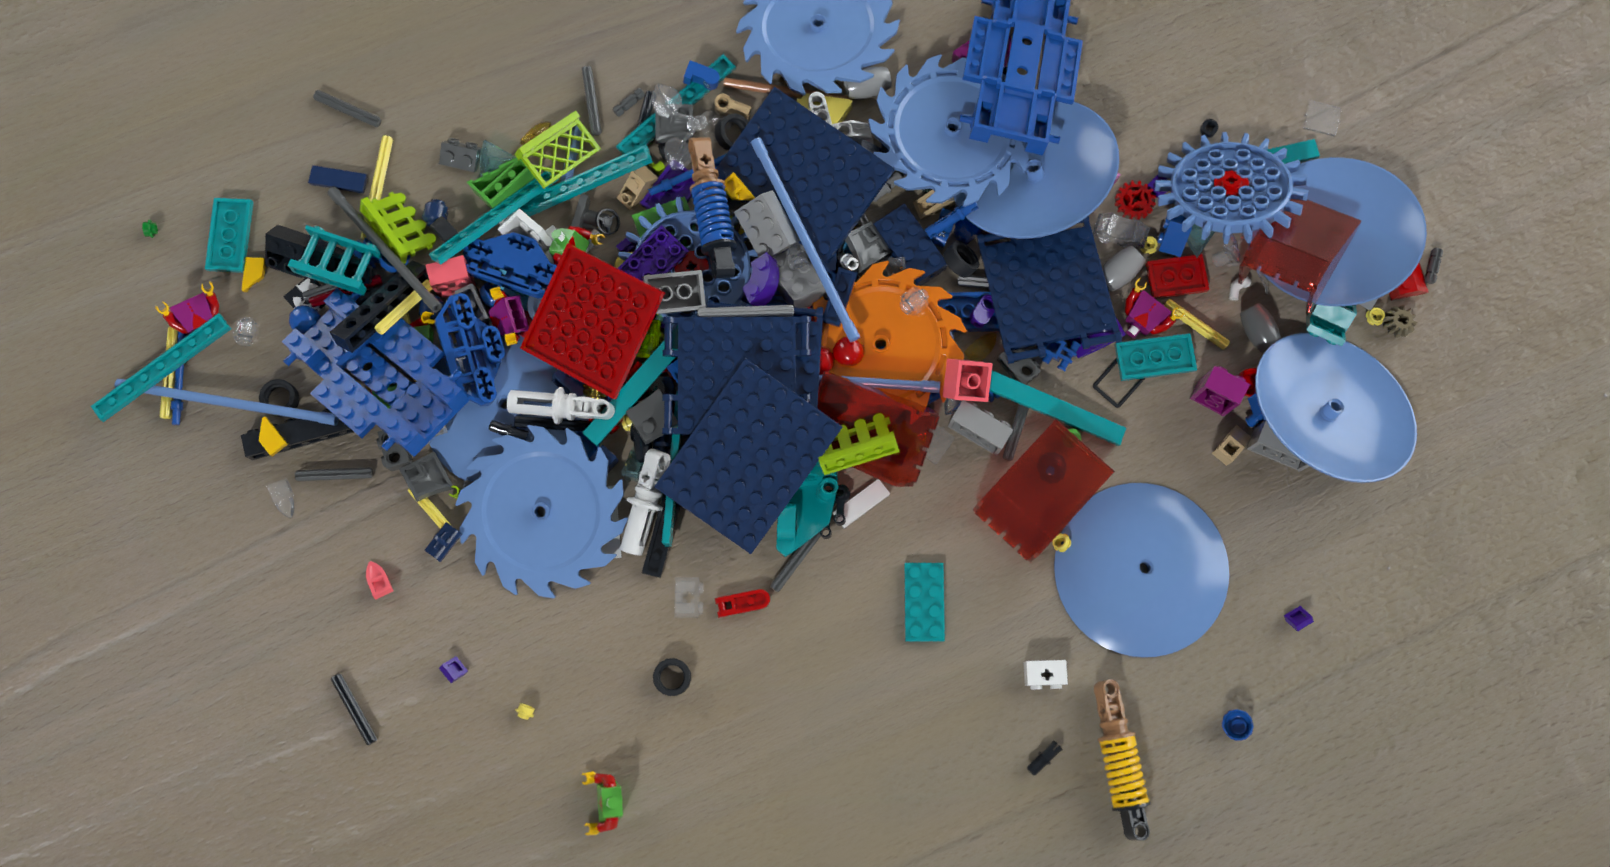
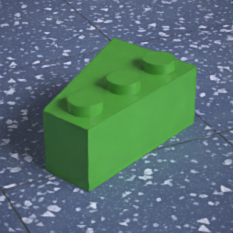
(502, 182)

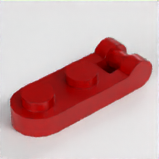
(742, 602)

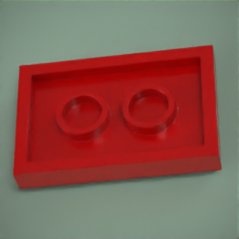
(1177, 276)

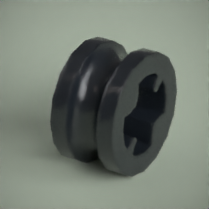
(1212, 123)

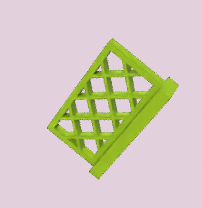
(545, 139)

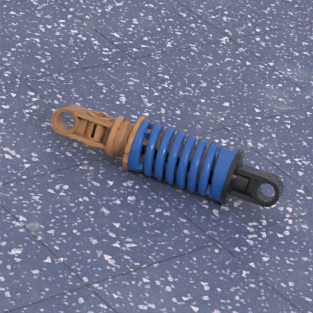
(711, 209)

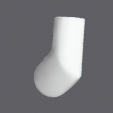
(1235, 288)

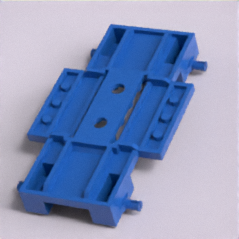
(1014, 106)
(416, 409)

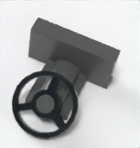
(592, 219)

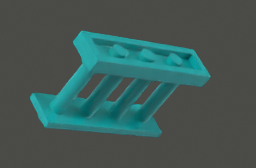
(337, 277)

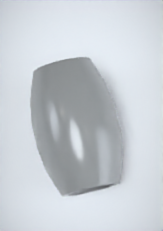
(871, 86)
(1122, 268)

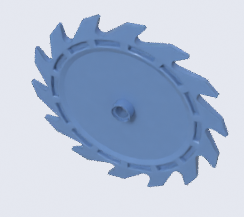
(818, 40)
(924, 146)
(574, 503)

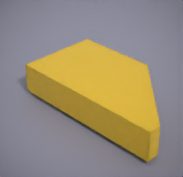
(736, 189)
(253, 272)
(271, 438)

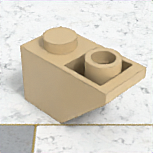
(636, 187)
(1231, 445)

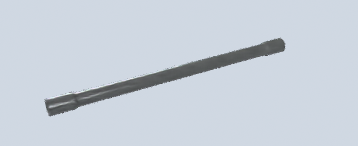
(428, 298)

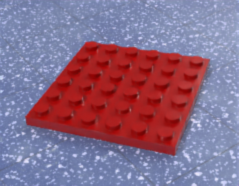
(592, 320)

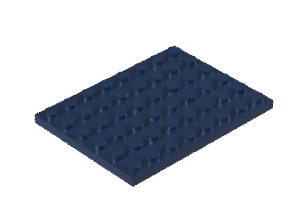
(819, 166)
(748, 456)

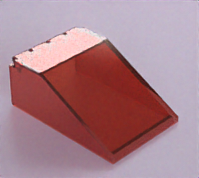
(1304, 251)
(910, 422)
(1043, 491)

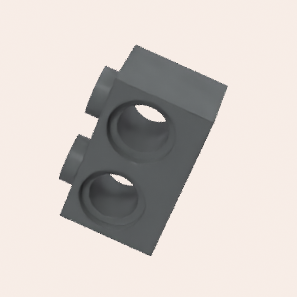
(1015, 369)
(387, 458)

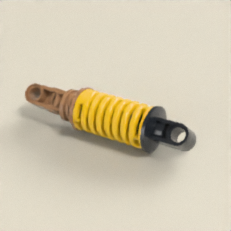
(1124, 765)

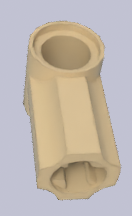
(732, 106)

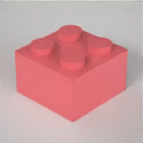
(449, 276)
(967, 380)

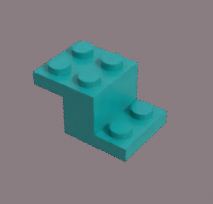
(1330, 322)

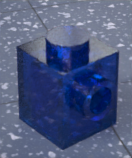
(966, 231)

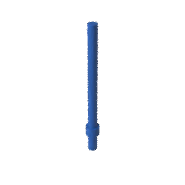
(667, 184)
(177, 404)

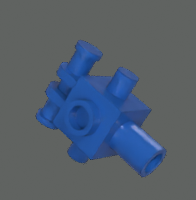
(1056, 350)

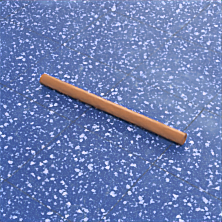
(766, 88)

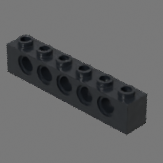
(361, 322)

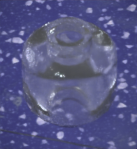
(914, 301)
(246, 331)

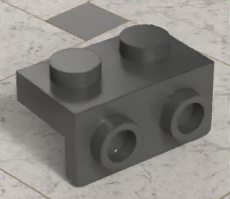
(459, 154)

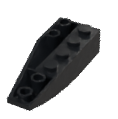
(288, 244)

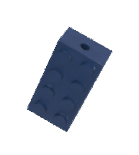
(909, 240)

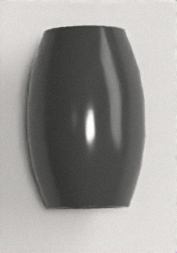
(1260, 327)

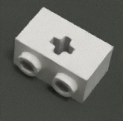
(1057, 672)

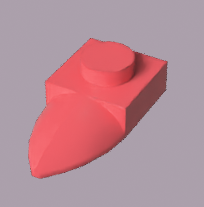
(378, 580)

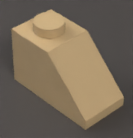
(928, 209)

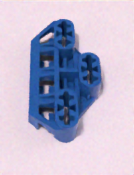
(517, 259)
(473, 346)

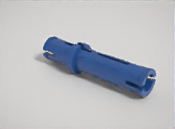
(959, 213)

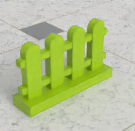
(385, 225)
(862, 451)

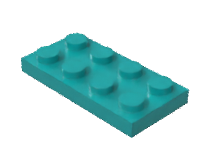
(229, 235)
(1155, 357)
(924, 602)

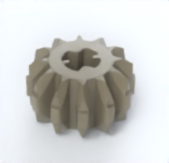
(1400, 328)

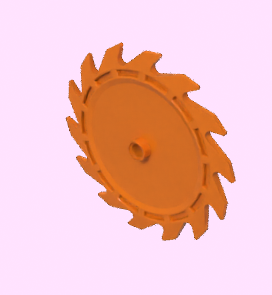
(914, 344)

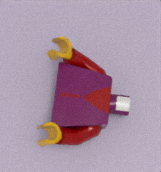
(192, 312)
(1146, 313)
(507, 316)

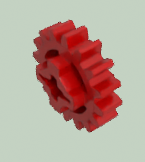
(1141, 207)

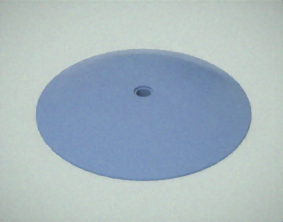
(1056, 186)
(1387, 240)
(1336, 408)
(469, 429)
(1134, 609)

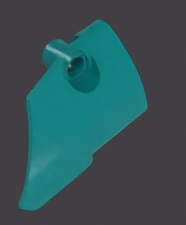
(807, 511)

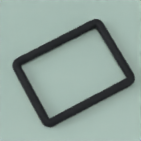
(1106, 396)

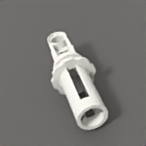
(562, 407)
(644, 502)

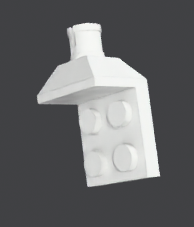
(522, 224)

